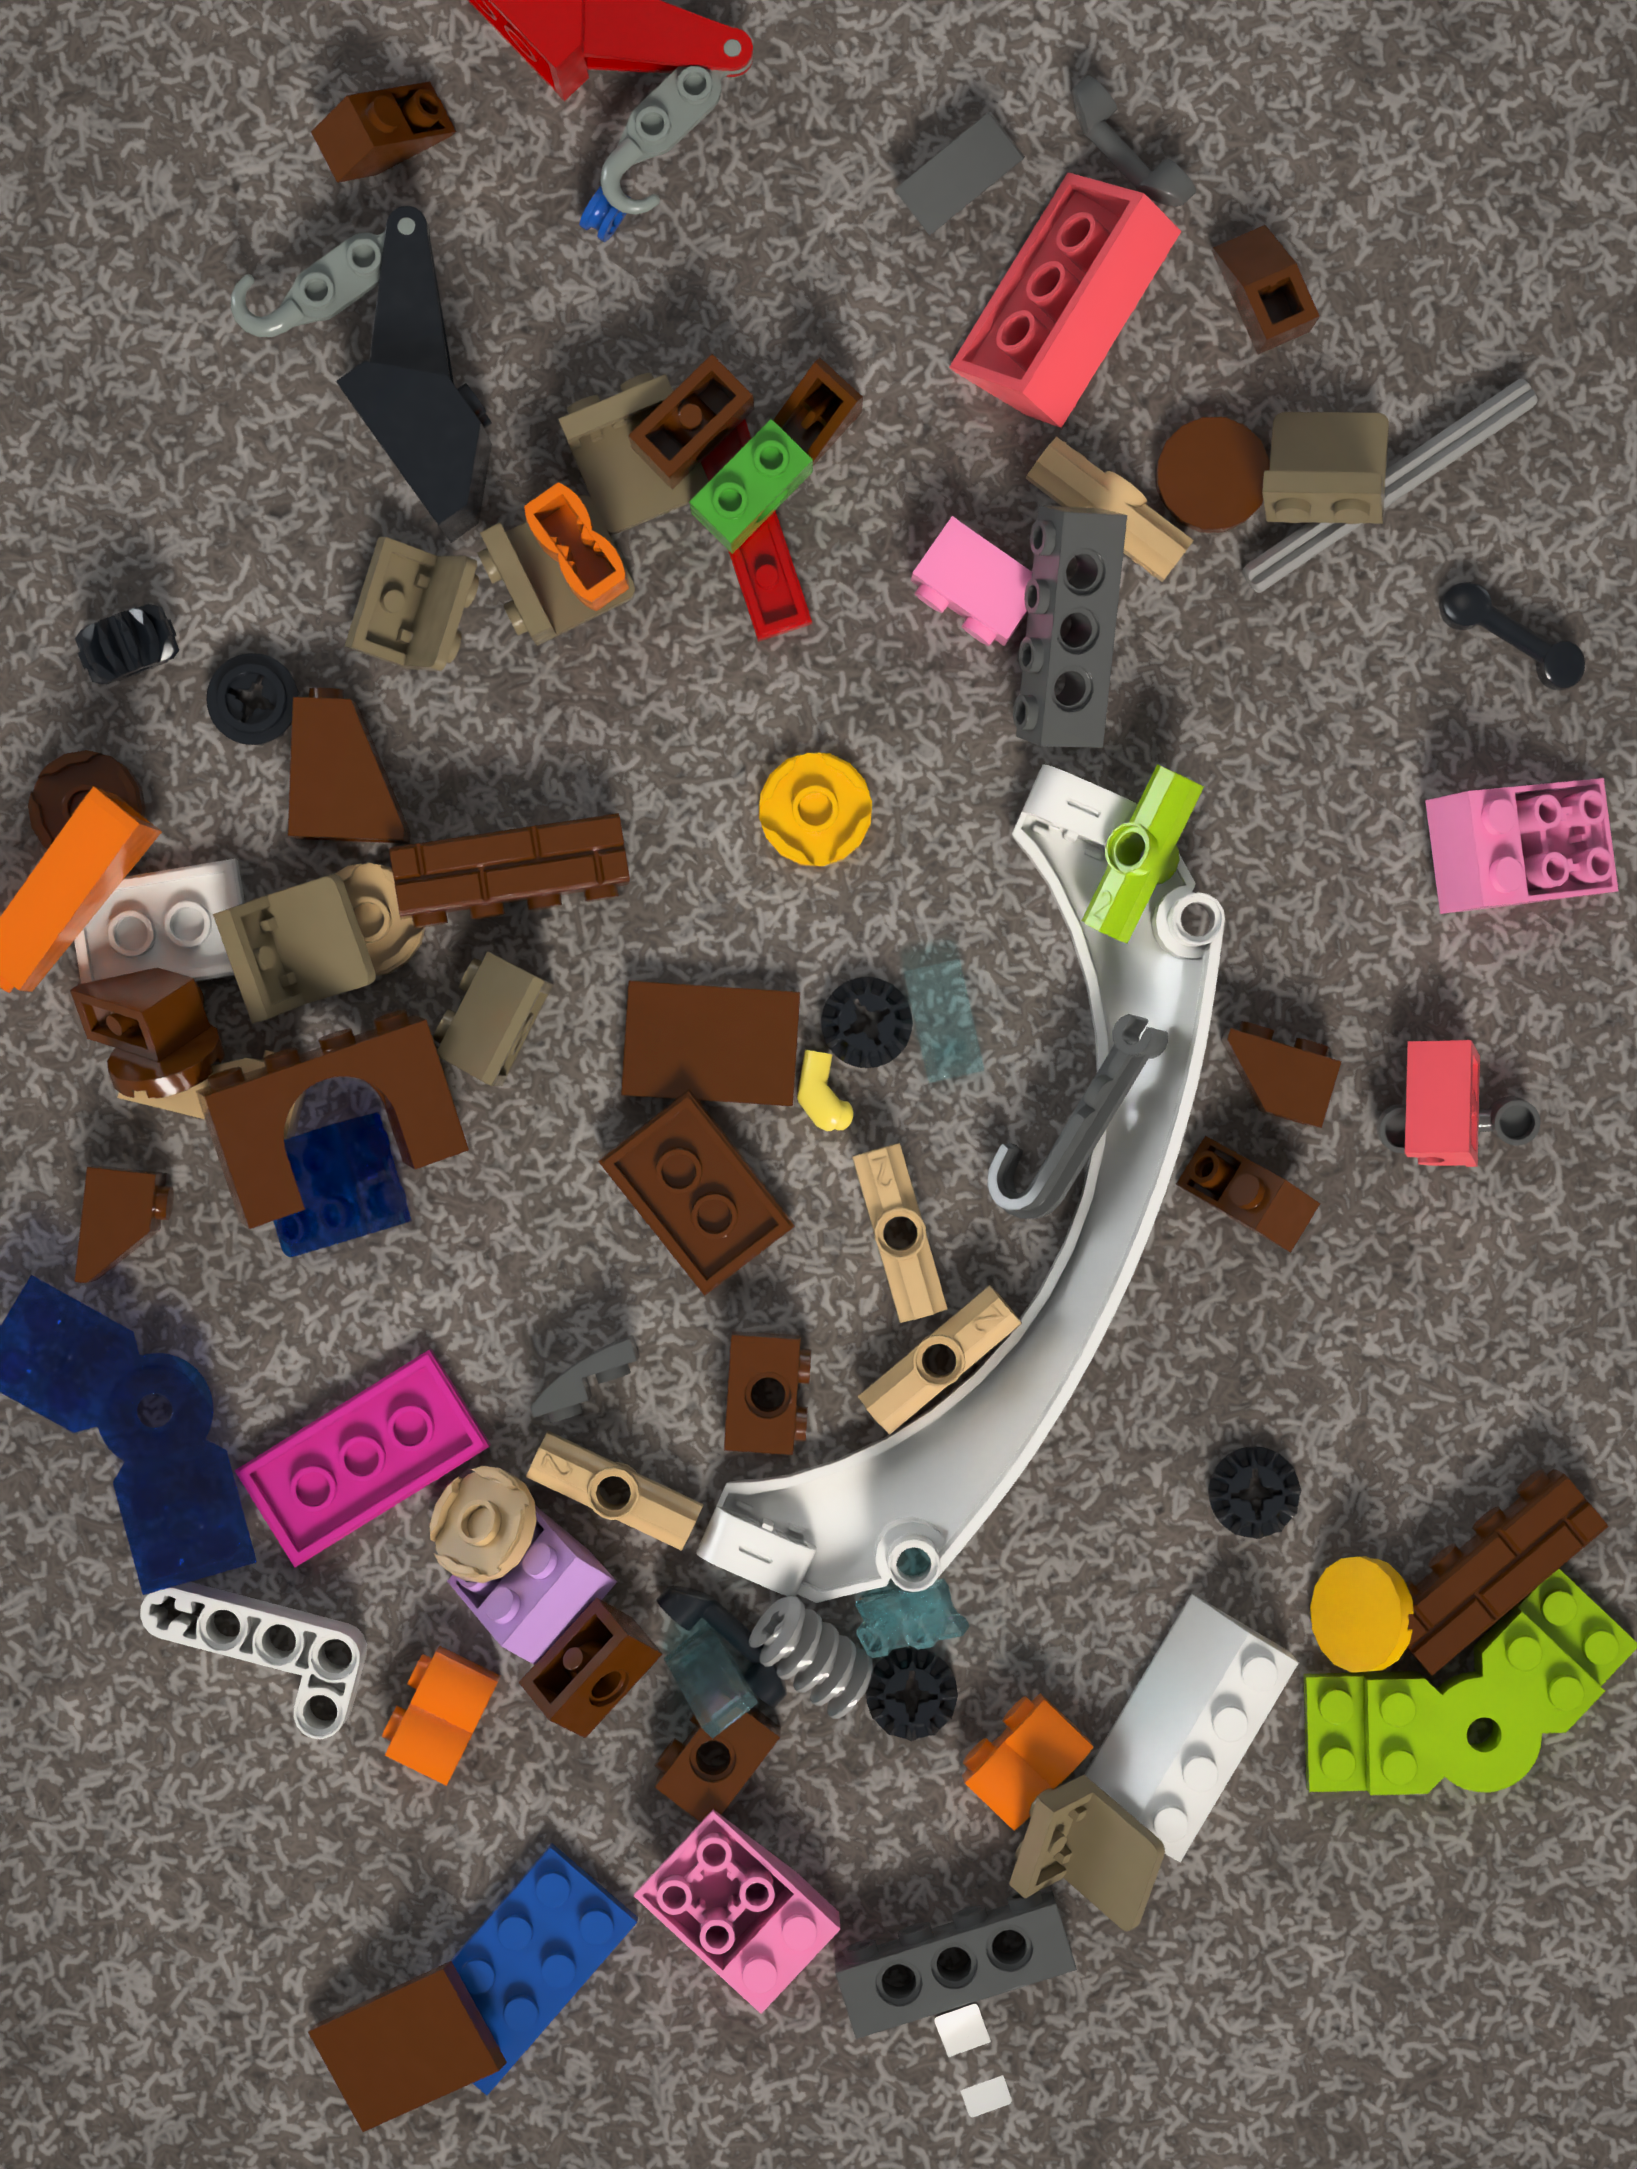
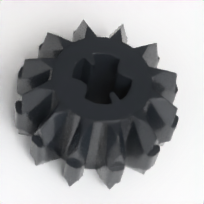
(127, 644)

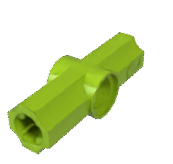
(1131, 880)

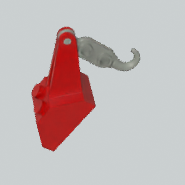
(635, 36)

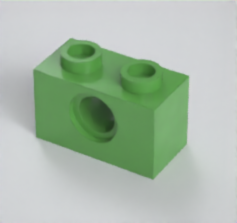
(751, 486)

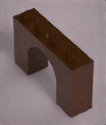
(251, 1109)

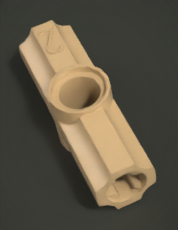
(1078, 483)
(908, 1269)
(909, 1382)
(578, 1475)

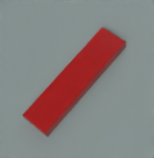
(763, 560)

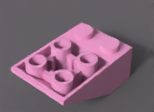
(1521, 845)
(740, 1909)

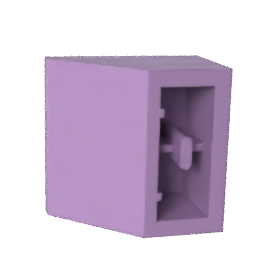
(541, 1594)

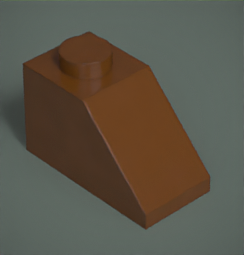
(142, 1011)
(118, 1216)

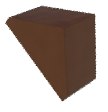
(819, 410)

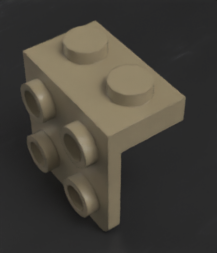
(1327, 468)
(614, 474)
(536, 583)
(412, 606)
(295, 947)
(1093, 1846)

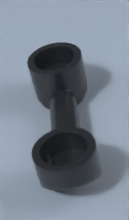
(1471, 605)
(689, 1605)

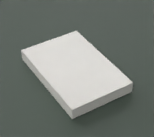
(162, 923)

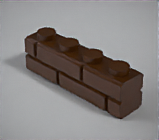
(510, 867)
(1498, 1566)

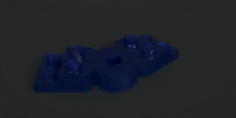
(173, 1483)

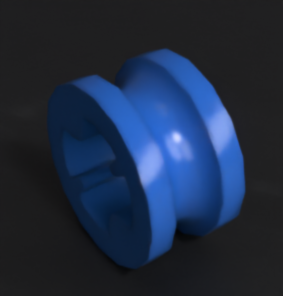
(601, 216)

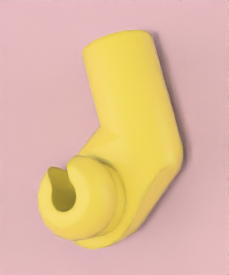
(818, 1098)

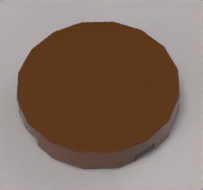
(1212, 474)
(70, 775)
(171, 1075)

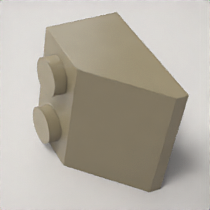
(492, 1018)

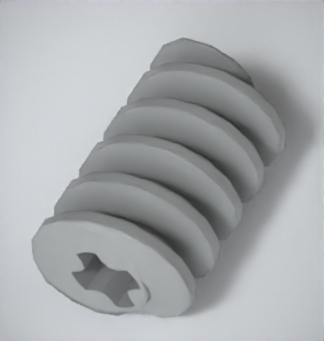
(814, 1654)

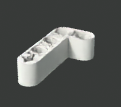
(255, 1646)

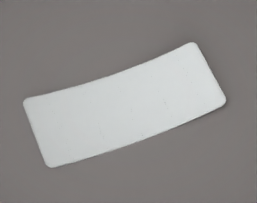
(963, 2031)

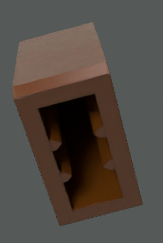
(338, 776)

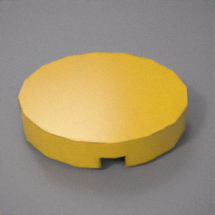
(815, 832)
(1361, 1614)

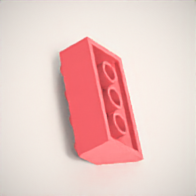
(1066, 297)

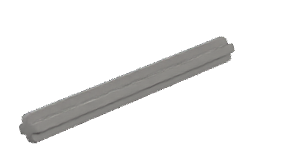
(1400, 480)

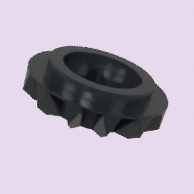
(242, 674)
(840, 1014)
(1234, 1474)
(932, 1676)

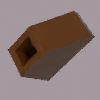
(381, 129)
(1266, 288)
(1283, 1078)
(1248, 1193)

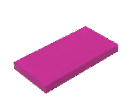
(362, 1458)

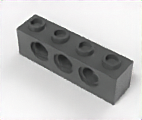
(1086, 652)
(934, 1989)

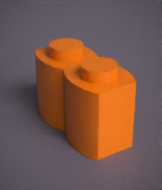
(569, 537)
(440, 1715)
(1026, 1759)

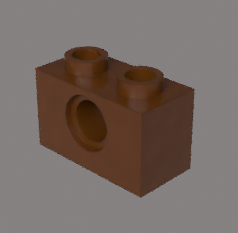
(692, 421)
(749, 1424)
(590, 1668)
(704, 1787)

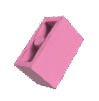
(974, 582)

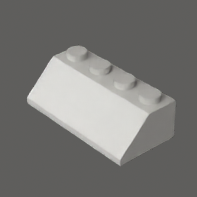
(1190, 1722)

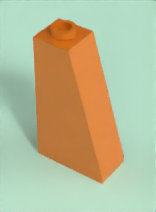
(70, 886)

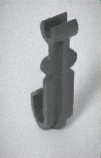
(1082, 1129)

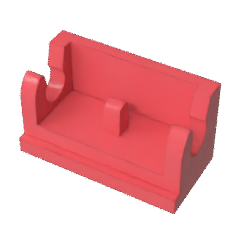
(1442, 1102)

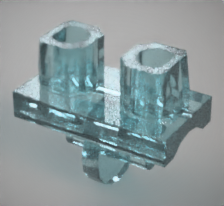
(907, 1619)

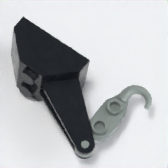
(408, 384)

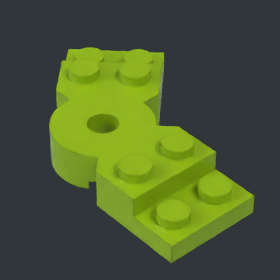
(1404, 1735)

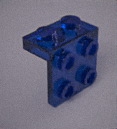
(344, 1184)

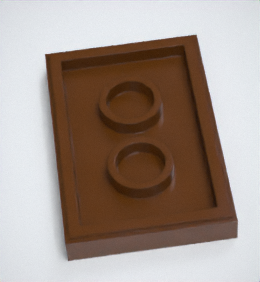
(711, 1041)
(697, 1192)
(407, 2046)

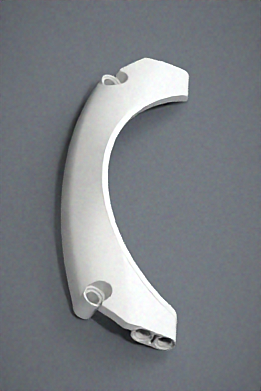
(949, 1468)

